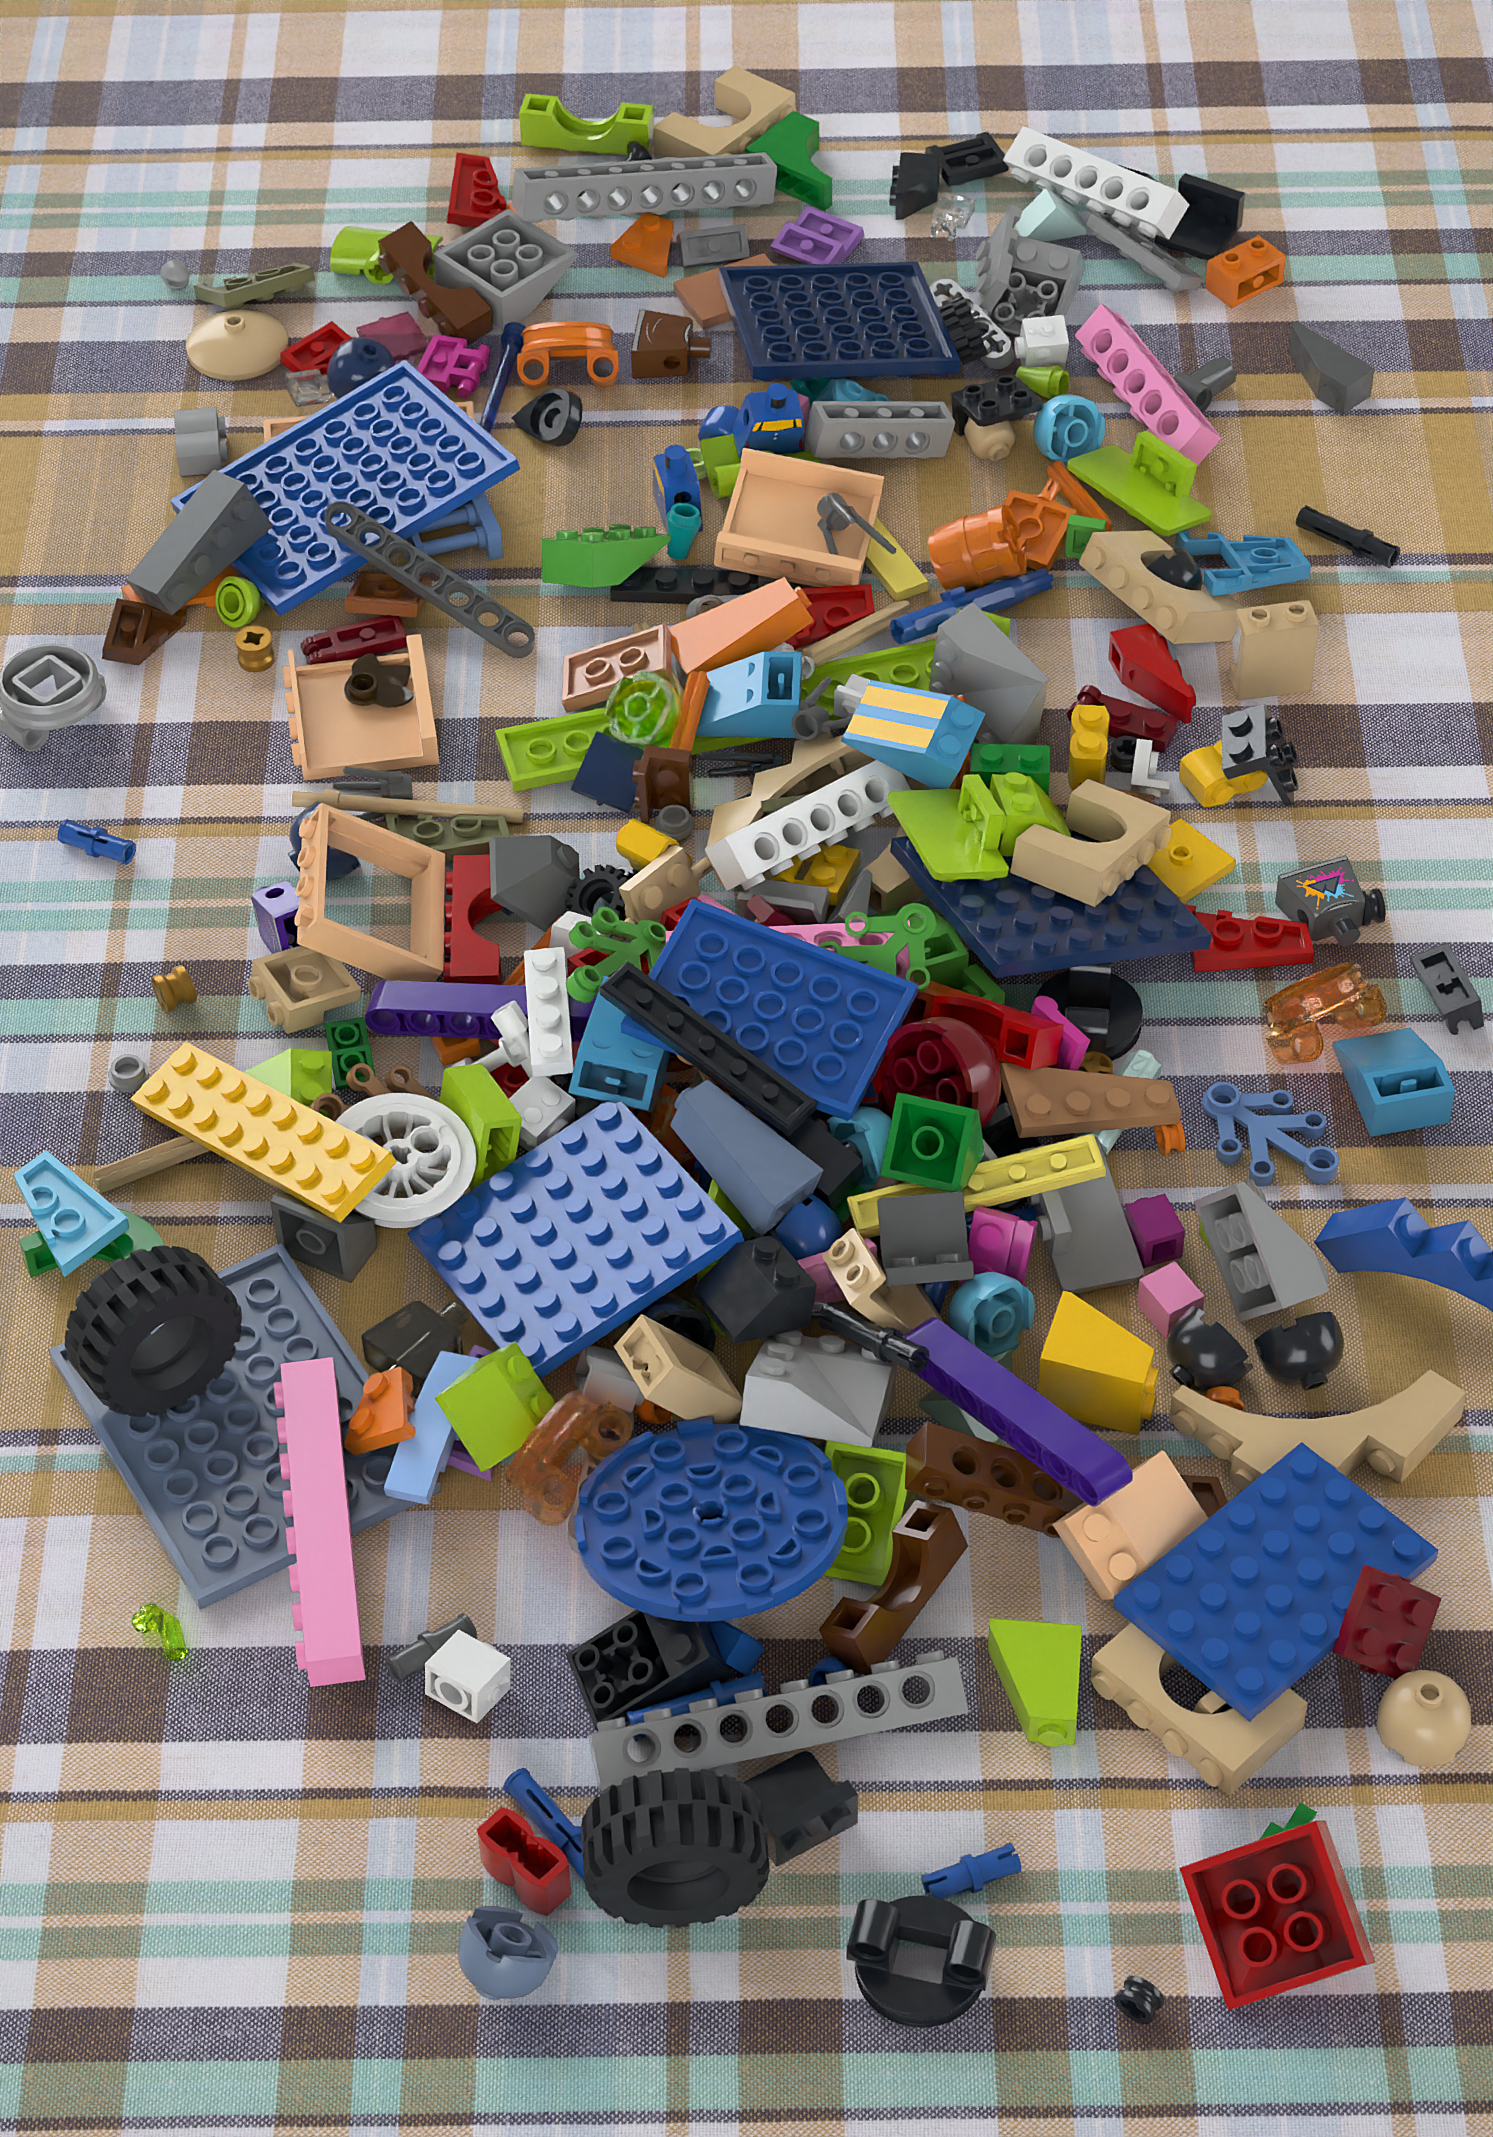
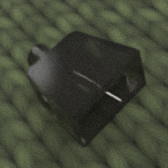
(414, 1340)

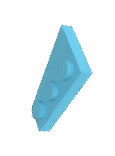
(68, 1211)

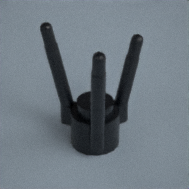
(756, 762)

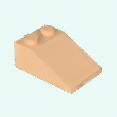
(1132, 1526)

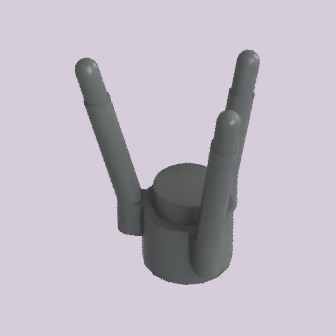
(839, 515)
(814, 719)
(391, 785)

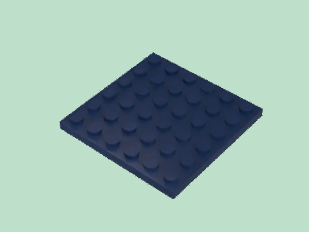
(837, 321)
(1033, 929)

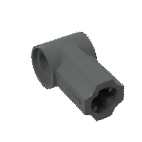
(1207, 381)

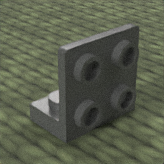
(924, 1238)

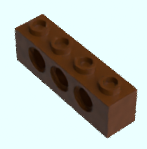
(985, 1479)

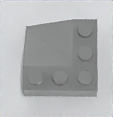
(506, 264)
(992, 674)
(1258, 1252)
(818, 1389)

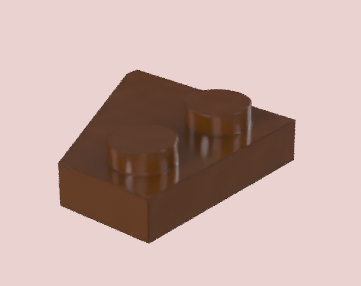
(138, 631)

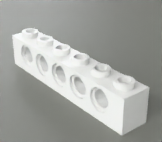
(1095, 183)
(804, 824)

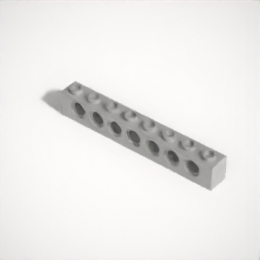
(631, 177)
(942, 1698)

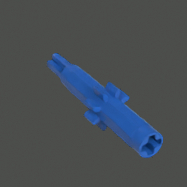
(988, 599)

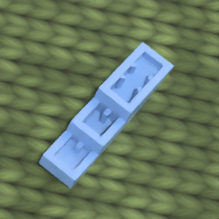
(427, 1454)

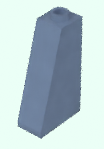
(744, 1155)

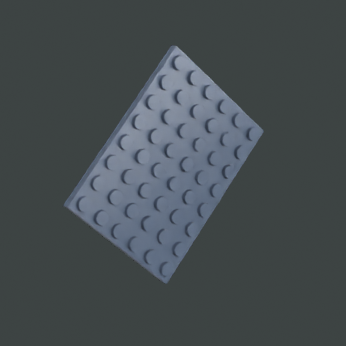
(213, 1466)

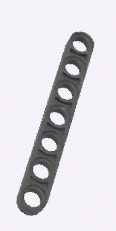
(437, 594)

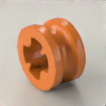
(1169, 1138)

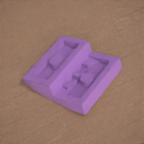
(818, 238)

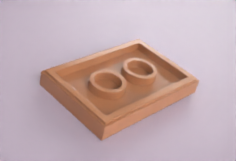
(704, 296)
(596, 670)

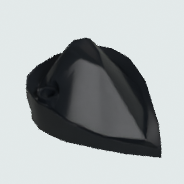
(552, 417)

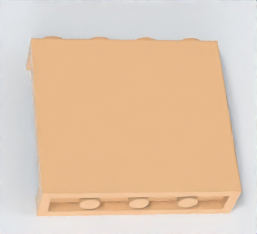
(775, 521)
(343, 734)

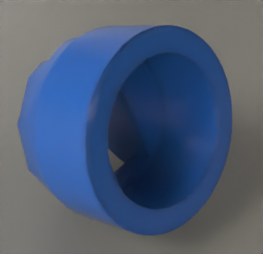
(826, 1664)

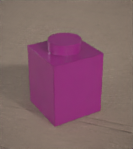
(1155, 1230)

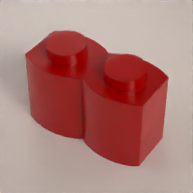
(524, 1861)

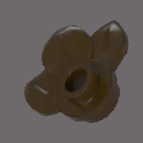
(378, 683)

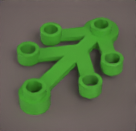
(647, 940)
(884, 956)

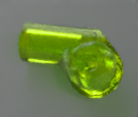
(165, 1624)

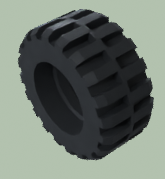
(132, 1300)
(675, 1848)

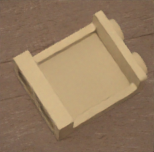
(1275, 650)
(863, 1286)

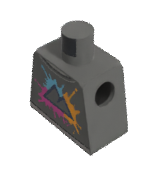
(1325, 899)

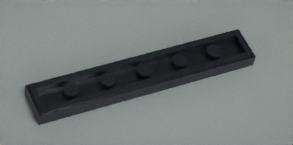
(708, 1048)

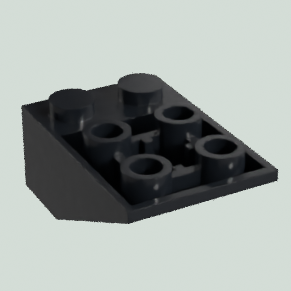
(645, 1664)

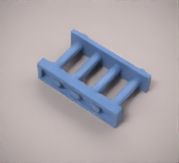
(484, 534)

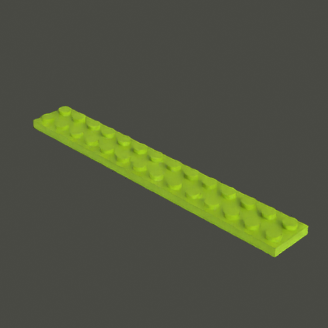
(555, 747)

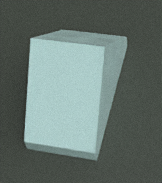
(1049, 219)

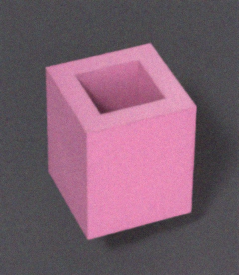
(1167, 1296)

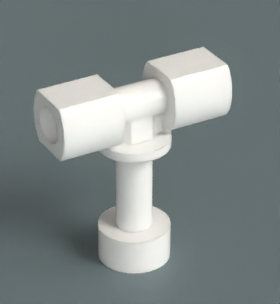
(514, 1043)

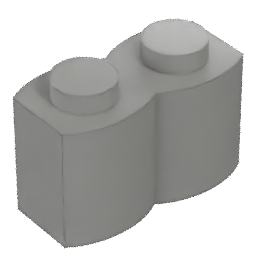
(199, 441)
(606, 1379)

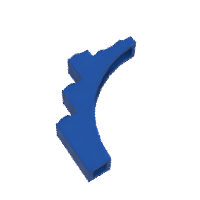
(1399, 1241)

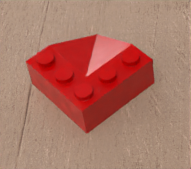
(1277, 1914)

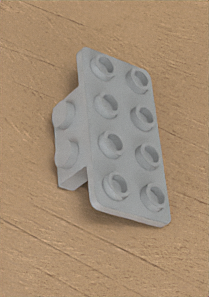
(1087, 1234)

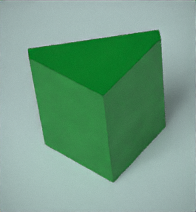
(933, 1143)

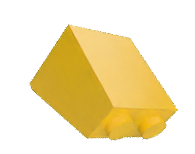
(1097, 1368)

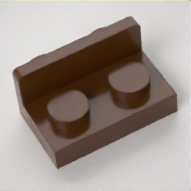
(663, 780)

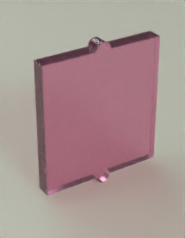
(398, 334)

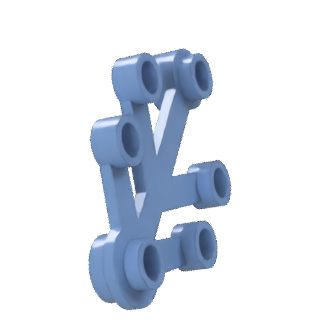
(1227, 1105)

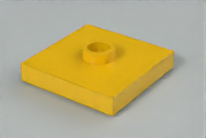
(1190, 862)

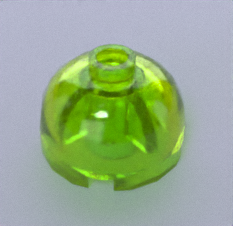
(644, 710)

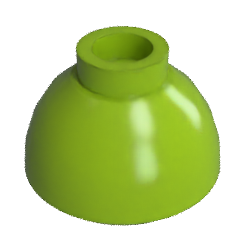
(238, 601)

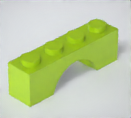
(549, 125)

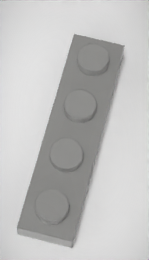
(1138, 248)

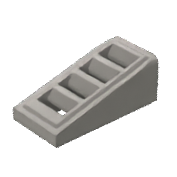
(854, 899)

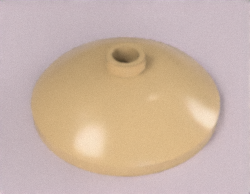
(236, 344)

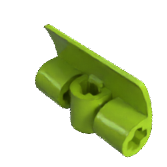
(357, 253)
(723, 463)

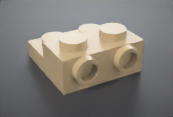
(300, 987)

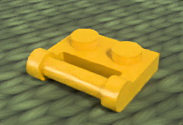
(830, 869)

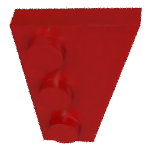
(474, 192)
(832, 611)

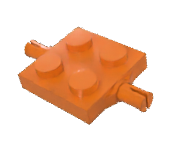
(1040, 523)

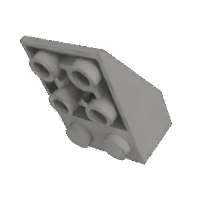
(1039, 285)

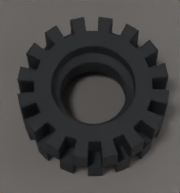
(963, 330)
(593, 887)

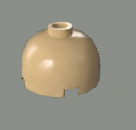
(1424, 1718)

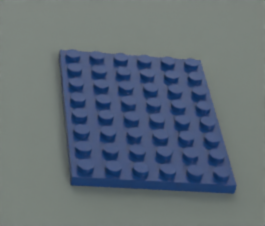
(387, 450)

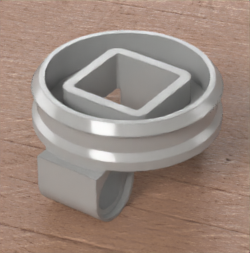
(28, 716)

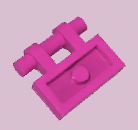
(442, 363)

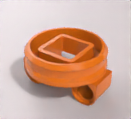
(567, 343)

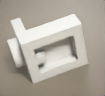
(848, 696)
(1146, 763)

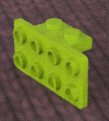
(1148, 484)
(954, 829)

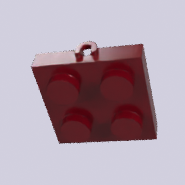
(1386, 1623)

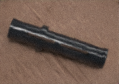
(1360, 542)
(885, 1343)

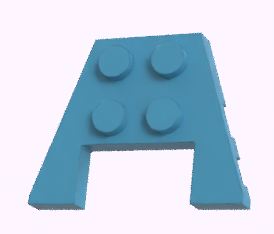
(1253, 562)

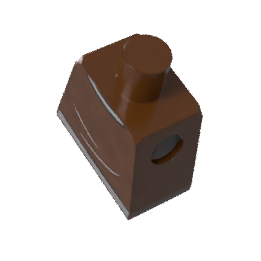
(665, 345)

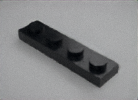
(681, 585)

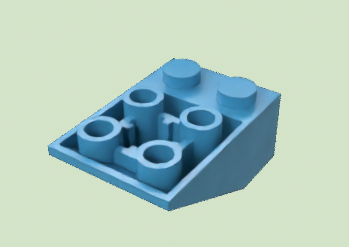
(753, 697)
(615, 1064)
(1396, 1081)

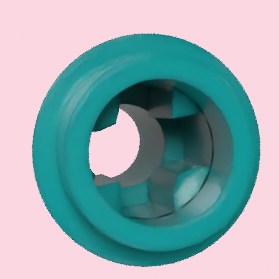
(682, 525)

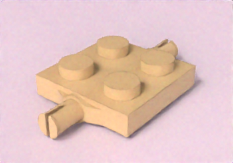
(661, 886)

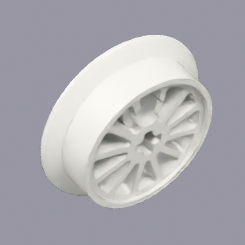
(425, 1126)

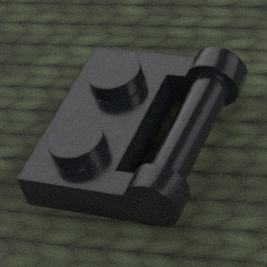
(970, 159)

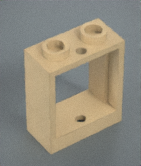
(679, 1373)

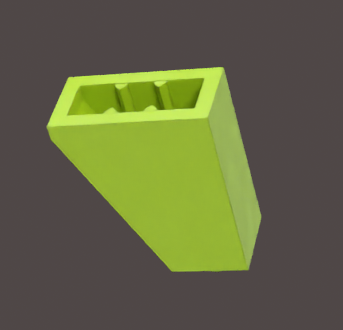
(487, 1114)
(1039, 1675)

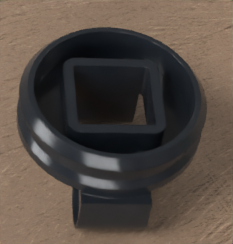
(1089, 996)
(925, 1921)

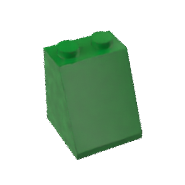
(1007, 758)

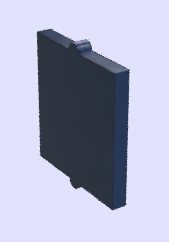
(608, 773)

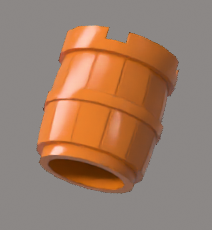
(977, 549)

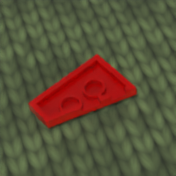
(1250, 943)

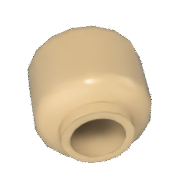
(990, 441)

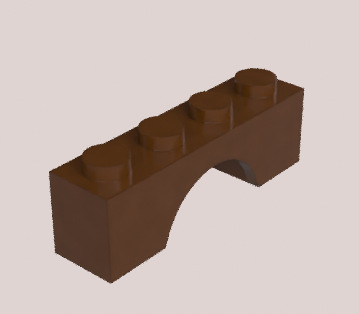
(457, 312)
(924, 1552)

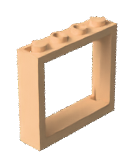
(388, 851)

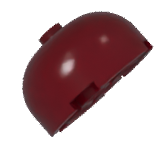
(943, 1063)

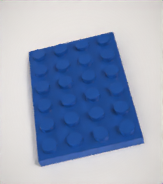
(784, 1001)
(1270, 1579)

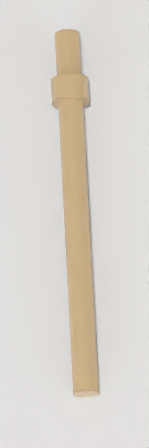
(403, 806)

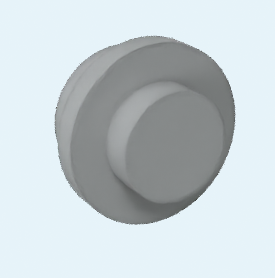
(674, 822)
(128, 1073)

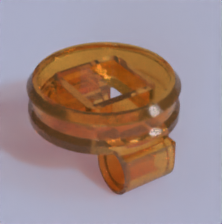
(1329, 991)
(552, 1443)

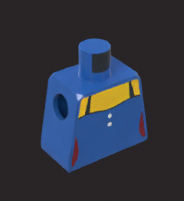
(770, 422)
(675, 474)

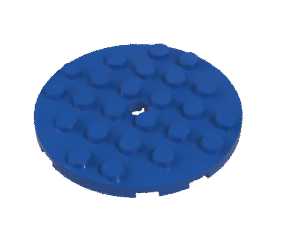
(645, 1531)

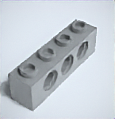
(878, 429)

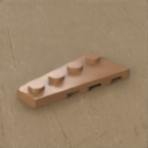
(1074, 1101)

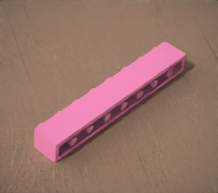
(321, 1523)

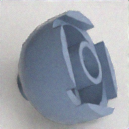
(503, 1954)

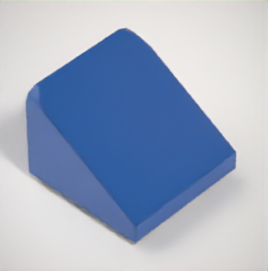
(736, 1646)

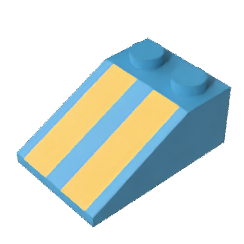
(914, 731)

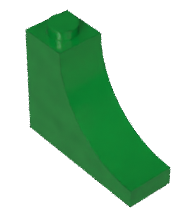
(791, 147)

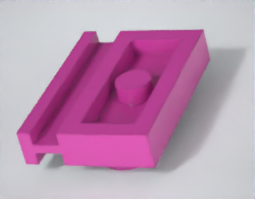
(1000, 1243)

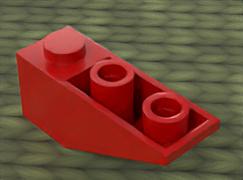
(1148, 669)

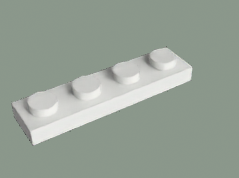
(548, 1012)

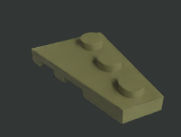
(262, 288)
(457, 837)

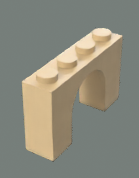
(738, 94)
(1177, 613)
(1089, 870)
(1219, 1745)

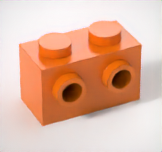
(1245, 271)

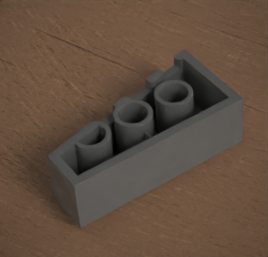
(199, 543)

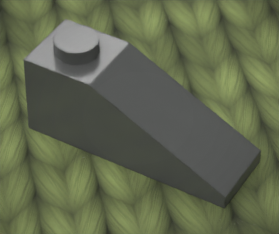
(1330, 371)

